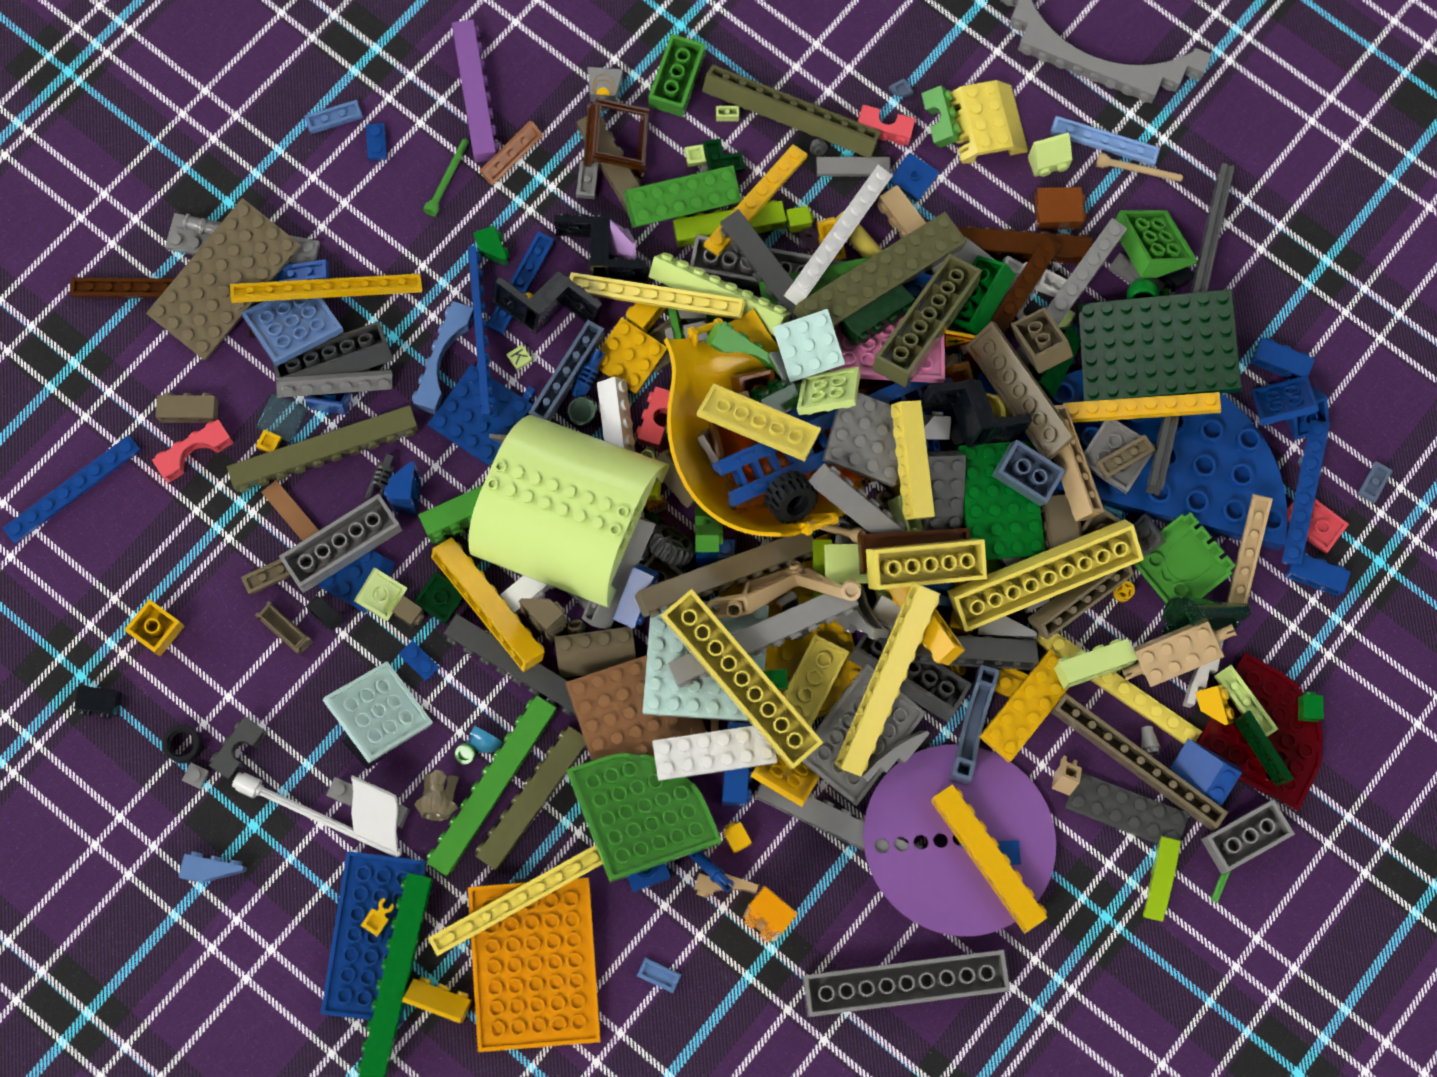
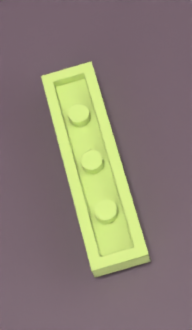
(1244, 698)

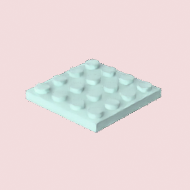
(377, 711)

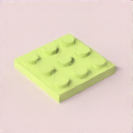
(829, 391)

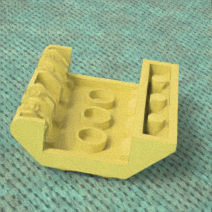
(987, 120)

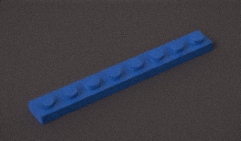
(71, 489)
(1306, 493)

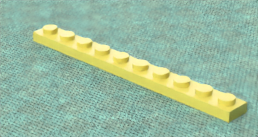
(660, 296)
(1128, 694)
(515, 900)

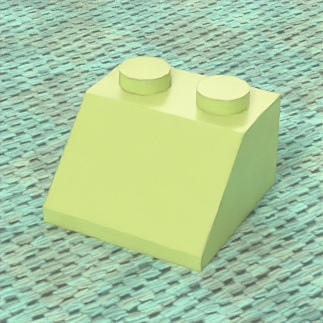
(1050, 155)

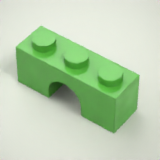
(946, 130)
(707, 532)

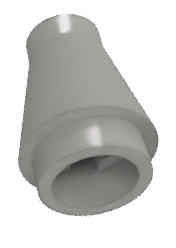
(1149, 741)

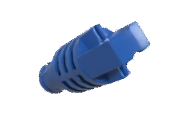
(588, 374)

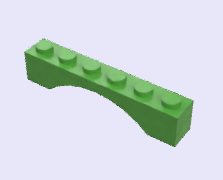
(726, 340)

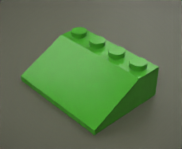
(1154, 242)

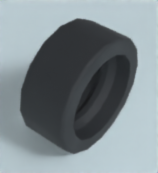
(324, 613)
(166, 744)

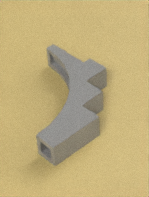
(864, 618)

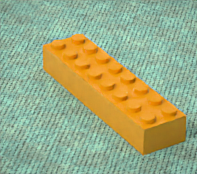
(768, 915)

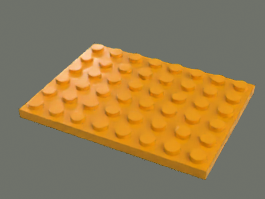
(536, 971)

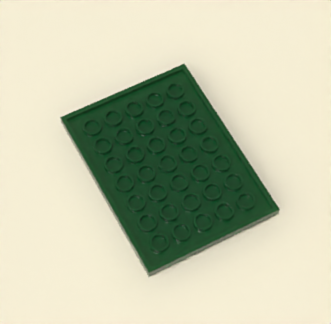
(1159, 346)

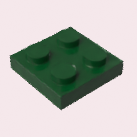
(439, 598)

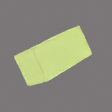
(727, 113)

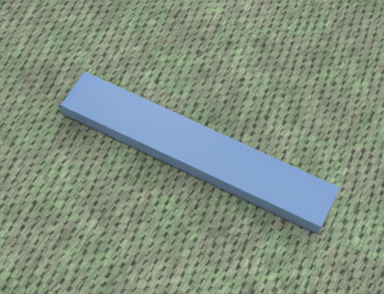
(1106, 141)

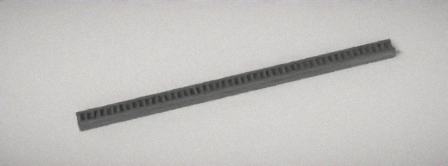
(1200, 284)

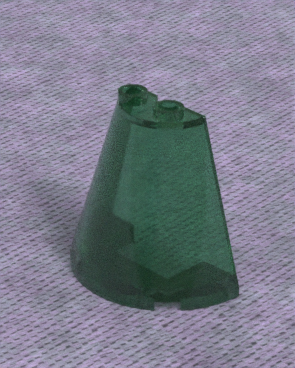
(1188, 610)

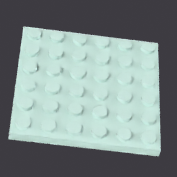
(704, 697)

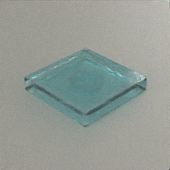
(281, 417)

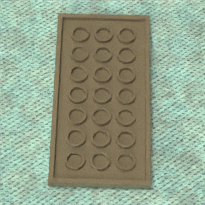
(239, 251)

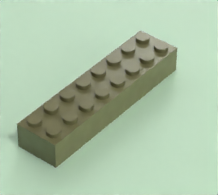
(927, 320)

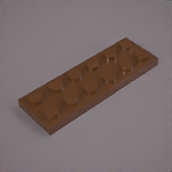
(880, 540)

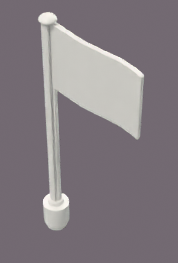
(372, 811)

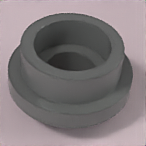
(818, 147)

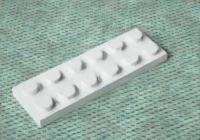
(711, 753)

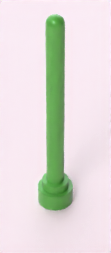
(431, 207)

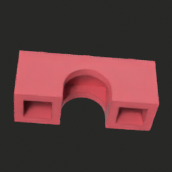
(898, 132)
(650, 433)

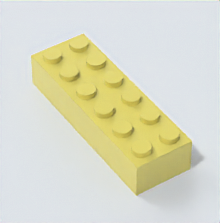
(926, 564)

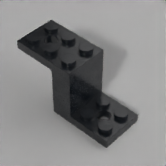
(599, 230)
(546, 302)
(974, 412)

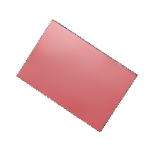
(1324, 526)

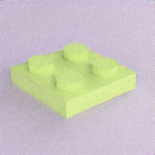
(380, 594)

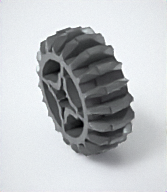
(671, 545)

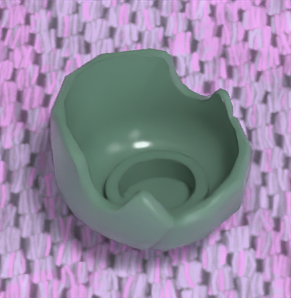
(581, 411)

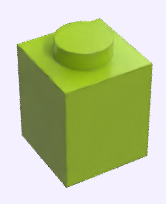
(799, 218)

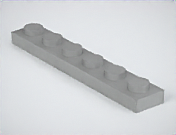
(333, 383)

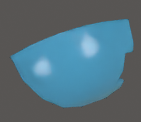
(483, 741)

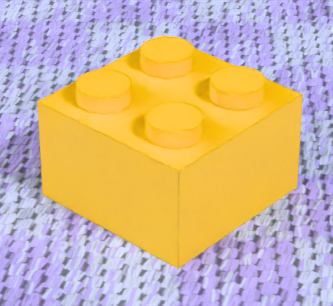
(154, 627)

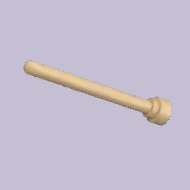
(1105, 161)
(844, 531)

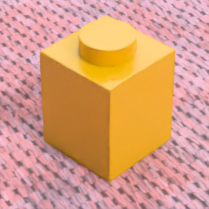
(736, 836)

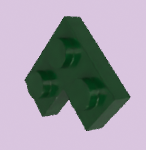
(716, 159)

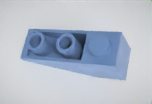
(203, 870)

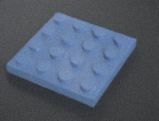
(291, 326)

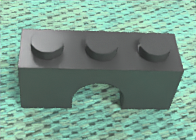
(245, 733)

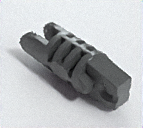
(381, 476)

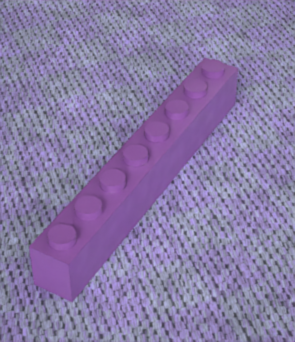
(474, 90)

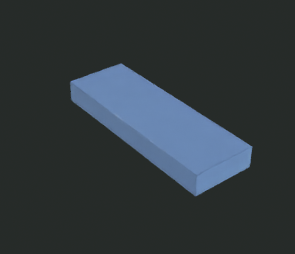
(333, 116)

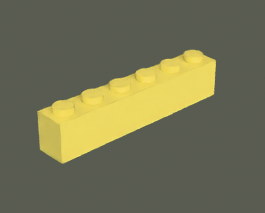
(912, 460)

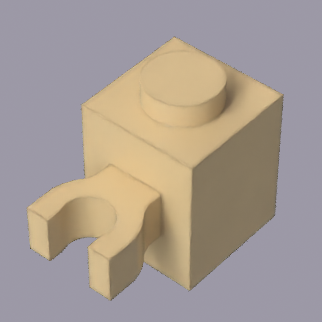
(1066, 776)

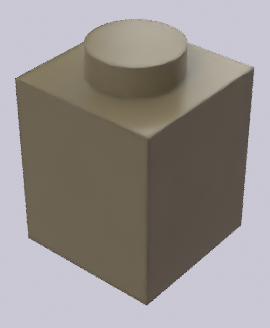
(408, 612)

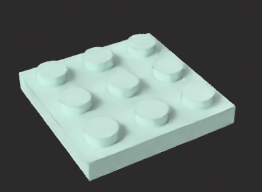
(809, 345)

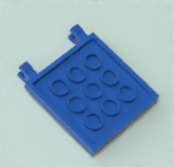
(462, 421)

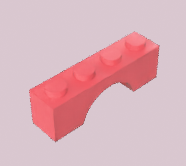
(171, 462)

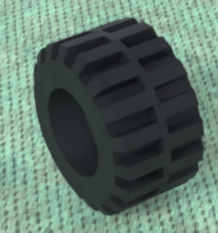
(790, 497)

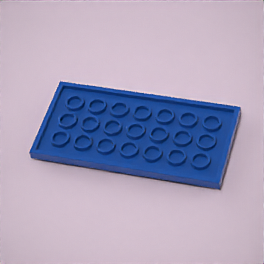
(355, 951)

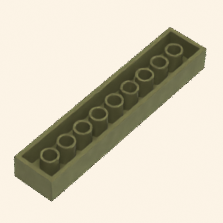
(886, 270)

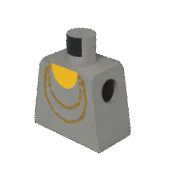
(604, 83)

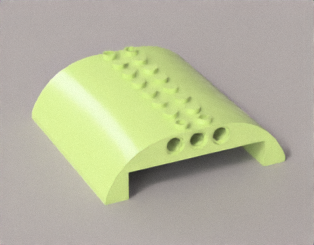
(561, 507)

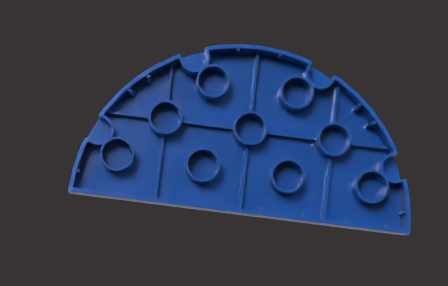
(1210, 471)

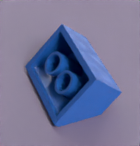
(404, 490)

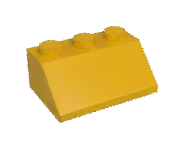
(438, 1000)

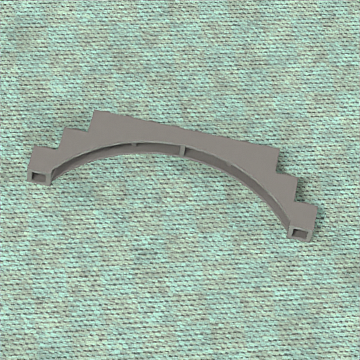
(1132, 80)

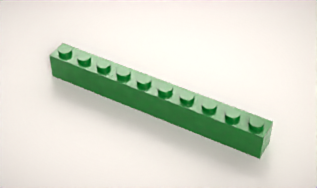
(396, 976)

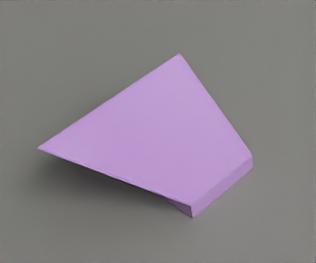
(621, 242)

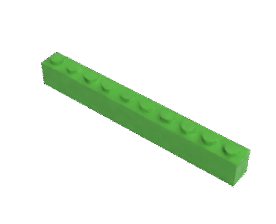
(492, 786)

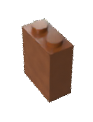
(1060, 208)

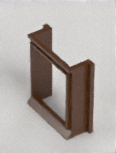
(591, 151)

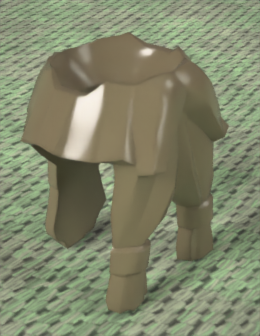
(436, 802)

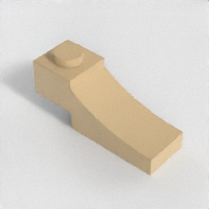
(706, 887)

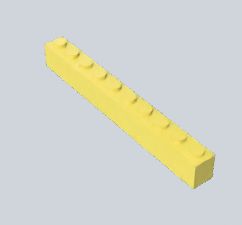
(887, 679)

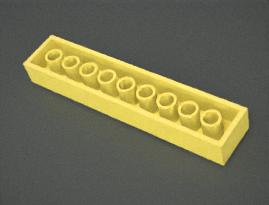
(1045, 575)
(741, 679)

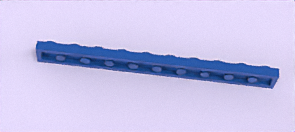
(481, 339)

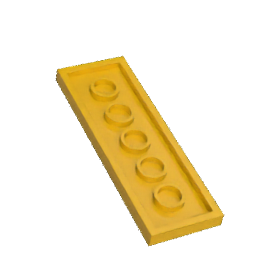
(1025, 709)

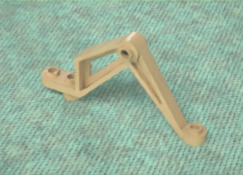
(770, 586)

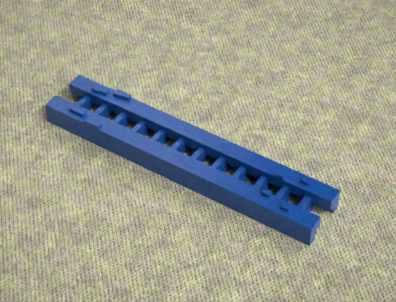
(814, 461)

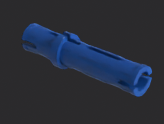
(716, 874)

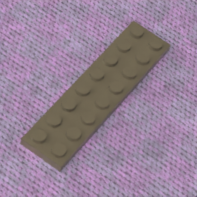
(1020, 390)

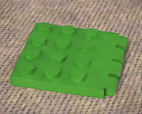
(1185, 561)

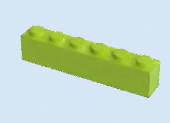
(769, 218)

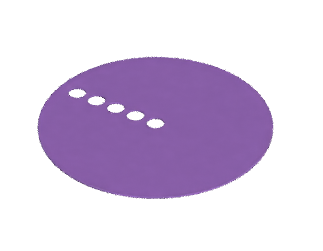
(943, 885)

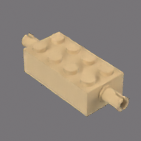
(1178, 652)

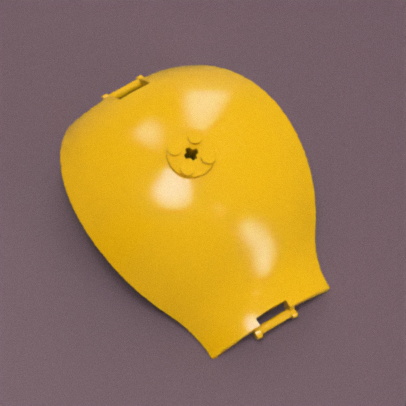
(693, 374)

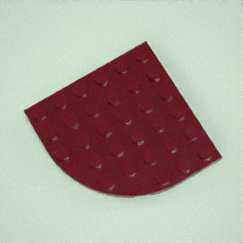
(1295, 741)

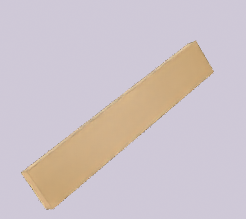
(1249, 549)

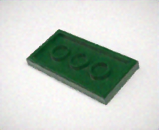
(1263, 749)

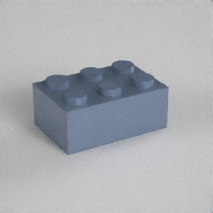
(1028, 472)

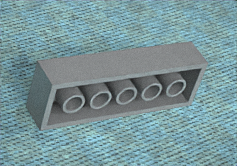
(340, 543)

